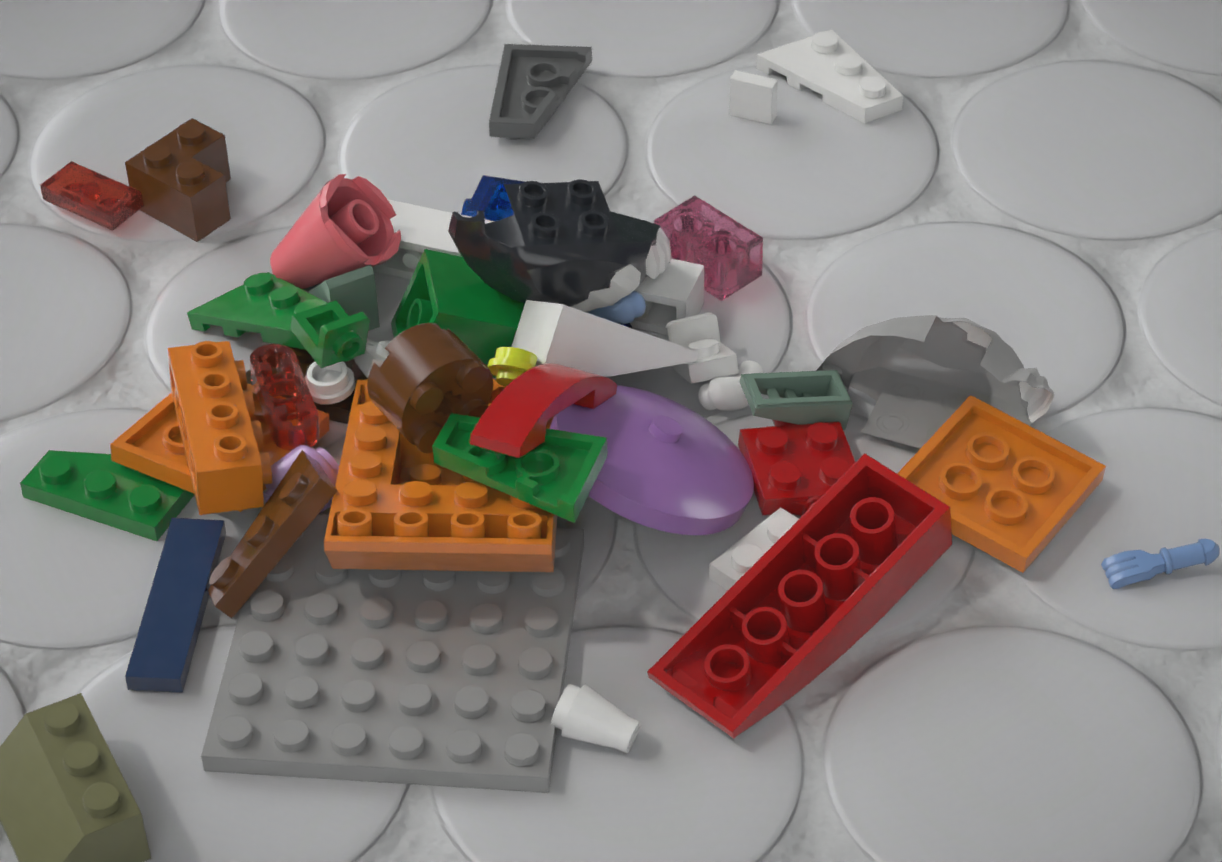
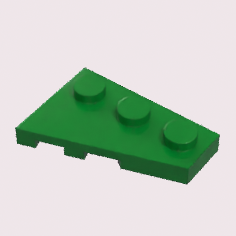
(257, 306)
(550, 476)
(105, 492)

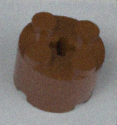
(426, 381)

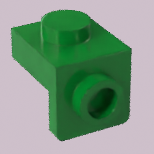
(330, 333)

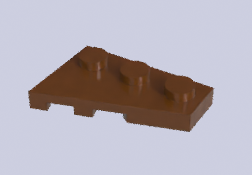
(273, 532)

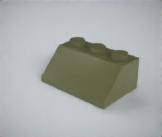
(66, 791)

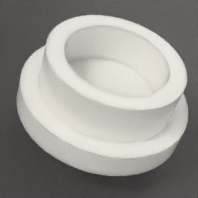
(330, 383)

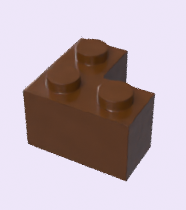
(184, 179)

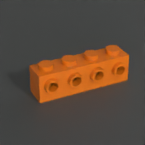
(218, 427)

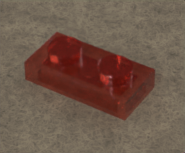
(92, 195)

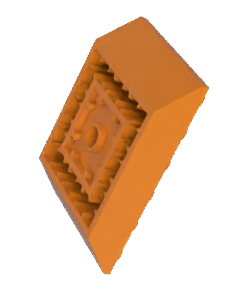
(415, 515)

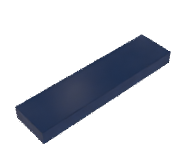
(175, 606)

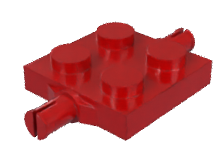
(794, 463)

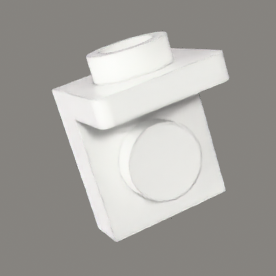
(702, 335)

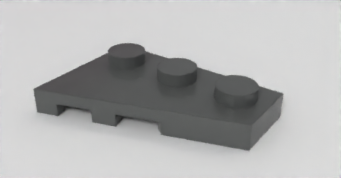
(532, 86)

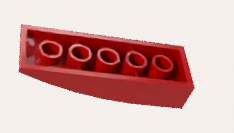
(807, 597)

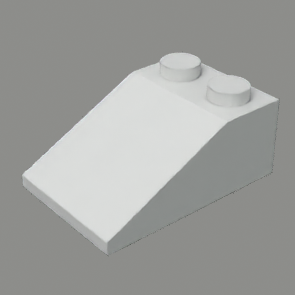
(592, 343)

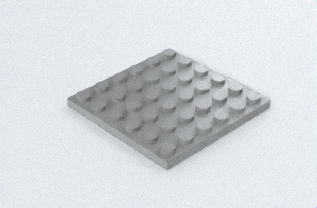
(397, 672)

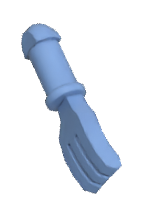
(1139, 565)

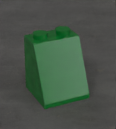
(457, 299)

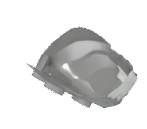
(928, 368)

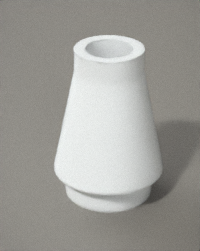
(593, 719)

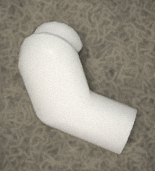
(726, 392)

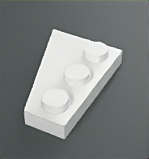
(836, 72)

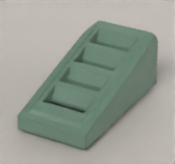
(798, 396)

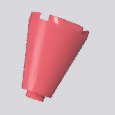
(337, 234)

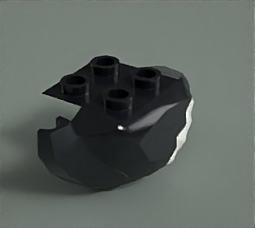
(561, 246)

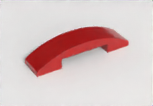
(521, 410)

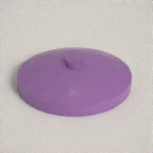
(663, 463)

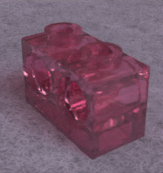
(710, 238)

